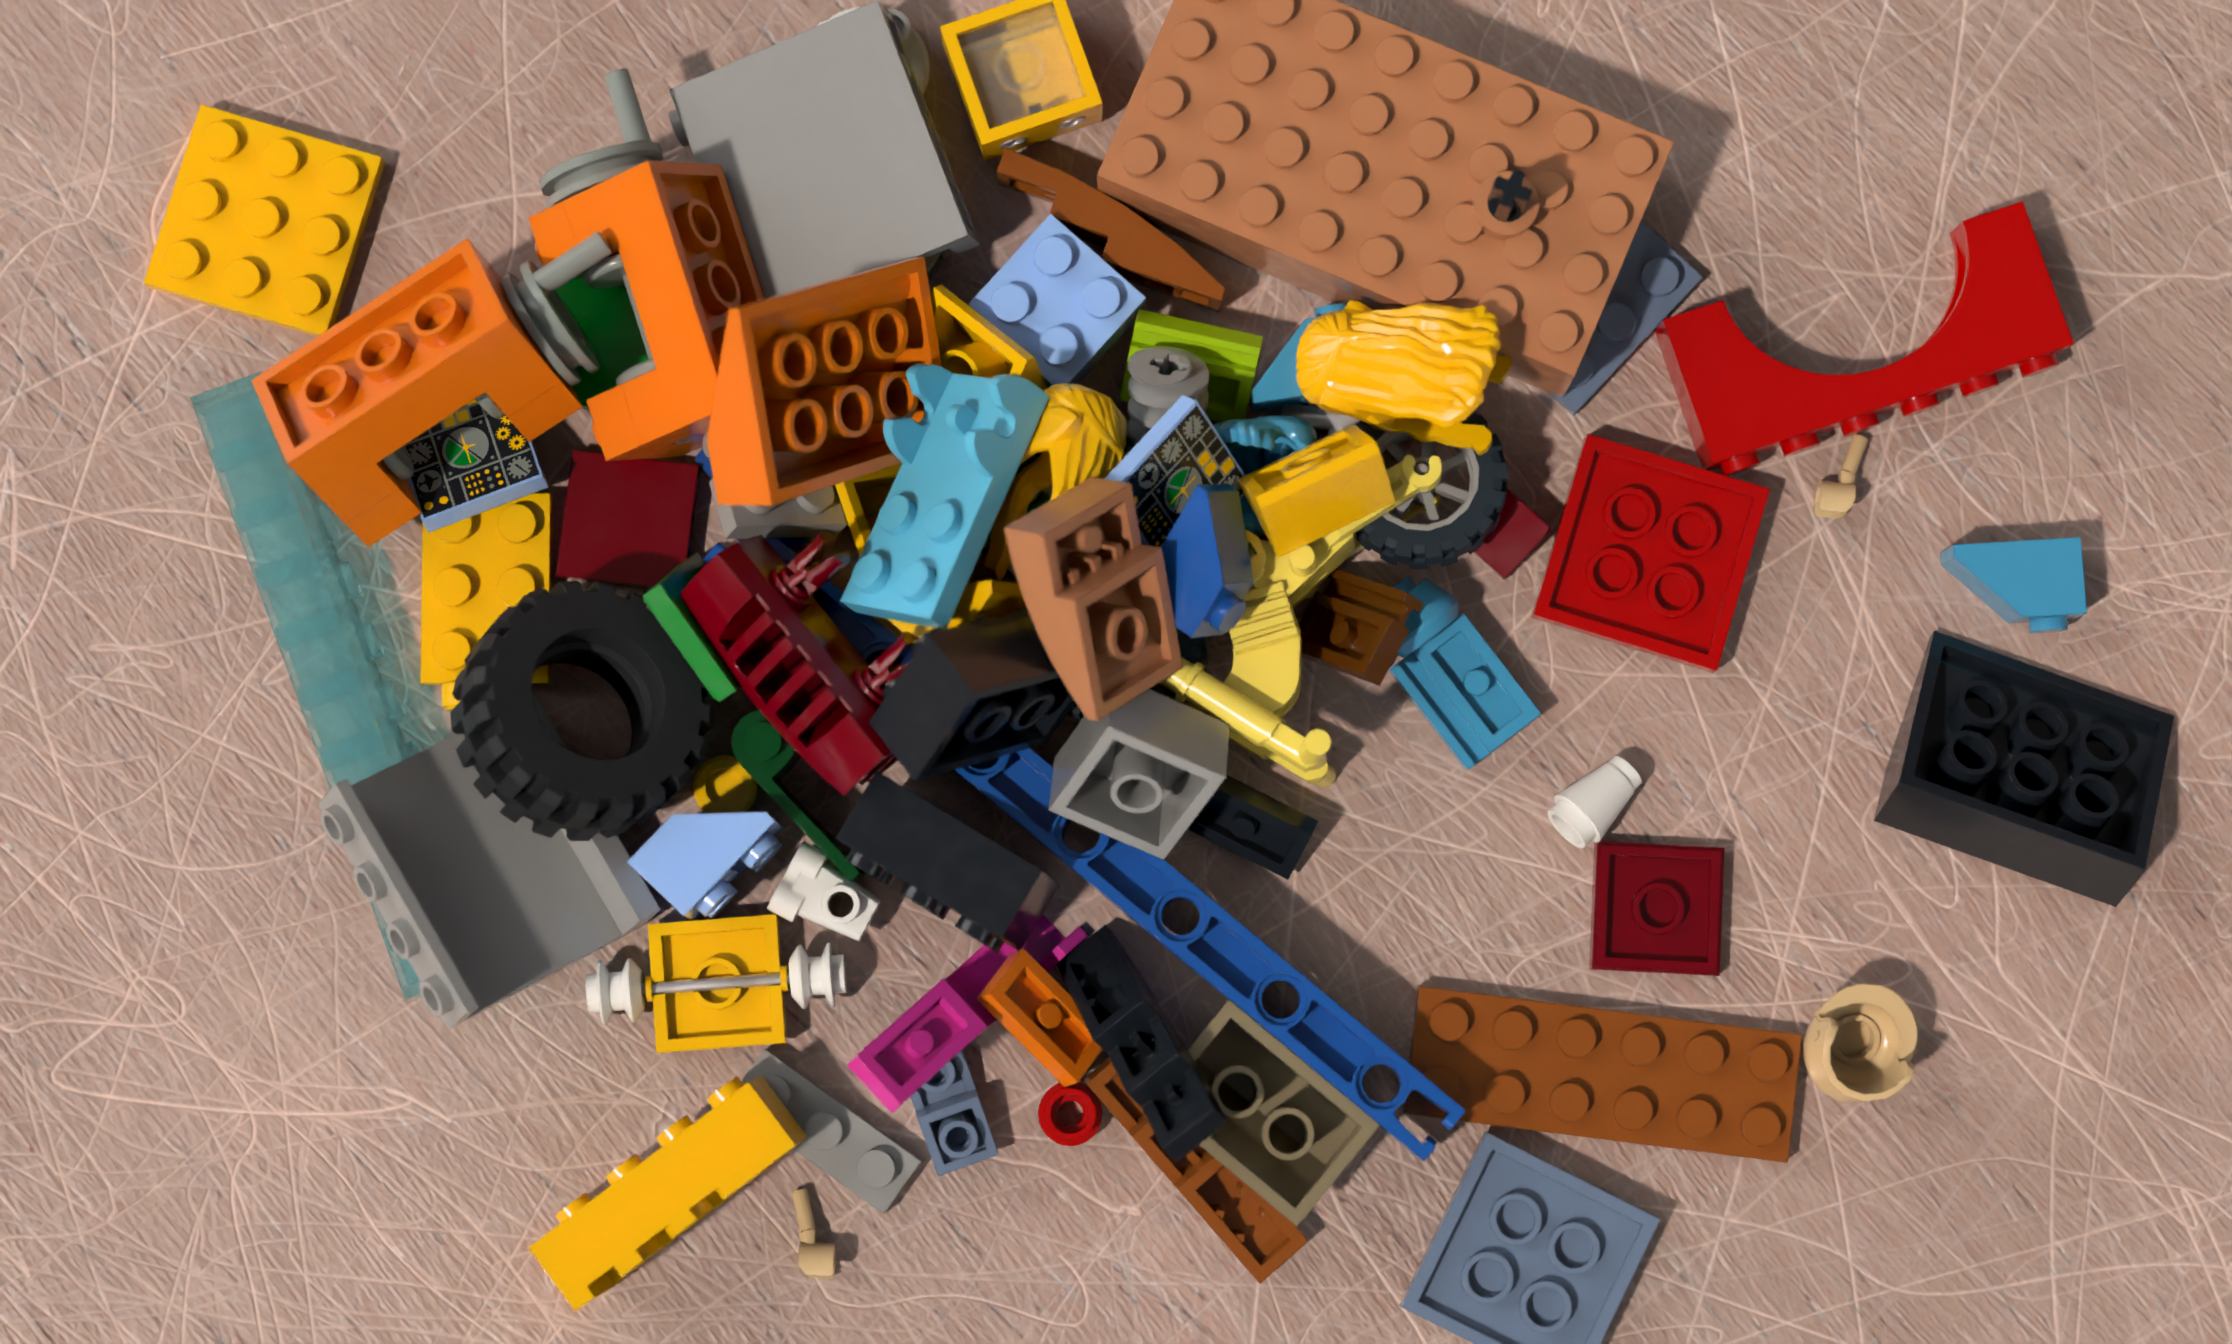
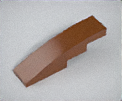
(1130, 242)
(1233, 1210)

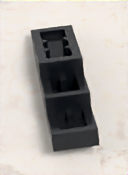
(1141, 1043)

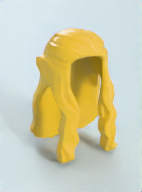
(1404, 368)
(1079, 439)

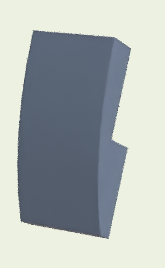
(953, 1118)

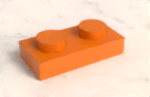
(1040, 1017)

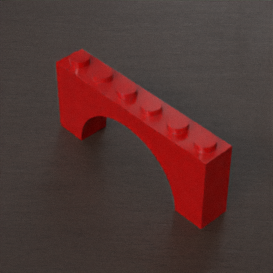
(1750, 403)

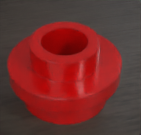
(1065, 1134)

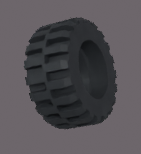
(534, 771)

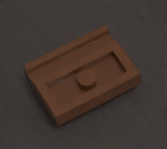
(1356, 626)

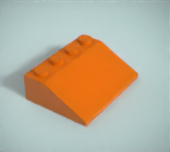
(815, 380)

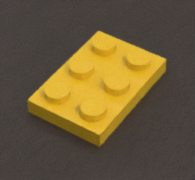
(475, 575)

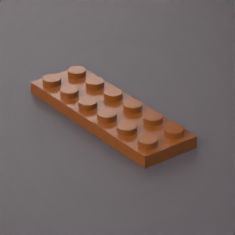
(1606, 1073)

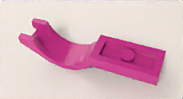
(946, 1019)

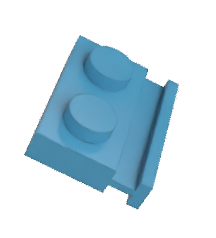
(1464, 692)

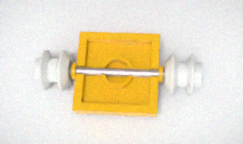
(716, 983)

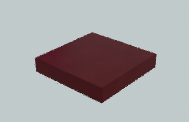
(626, 519)
(1656, 908)

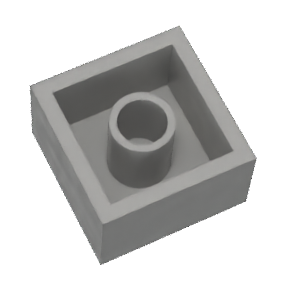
(1141, 771)

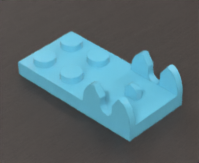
(944, 493)

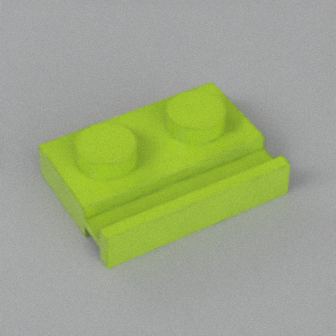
(1226, 352)

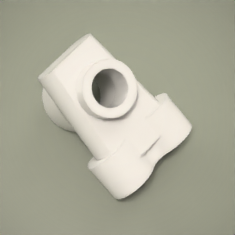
(809, 887)

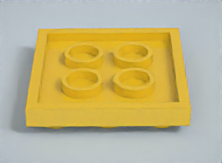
(264, 222)

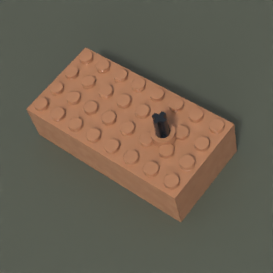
(1384, 170)

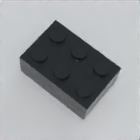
(972, 696)
(945, 865)

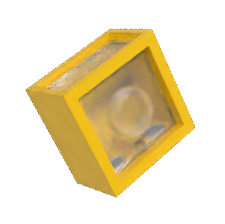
(1021, 74)

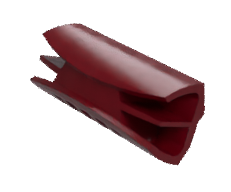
(795, 656)

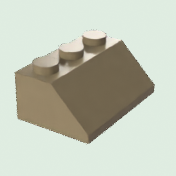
(1285, 1122)

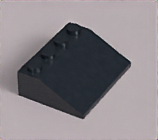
(2027, 770)

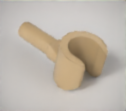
(1836, 498)
(814, 1258)

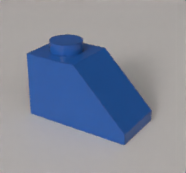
(1208, 562)

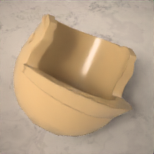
(1861, 1044)

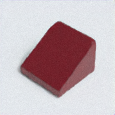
(1513, 537)

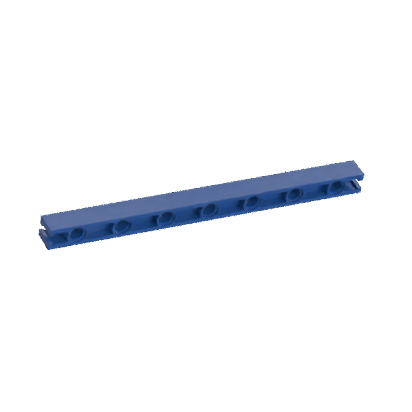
(1143, 886)

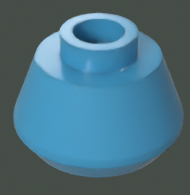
(1435, 615)

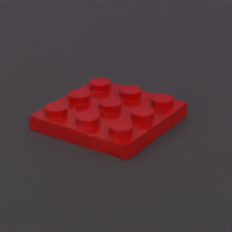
(1650, 553)

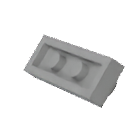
(838, 1137)

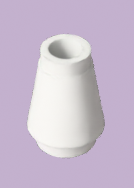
(1593, 803)

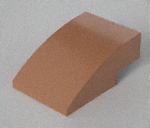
(1096, 594)

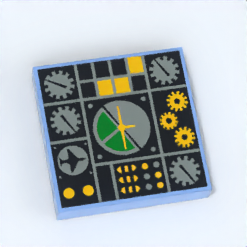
(1170, 464)
(471, 466)

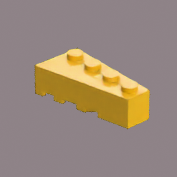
(668, 1191)

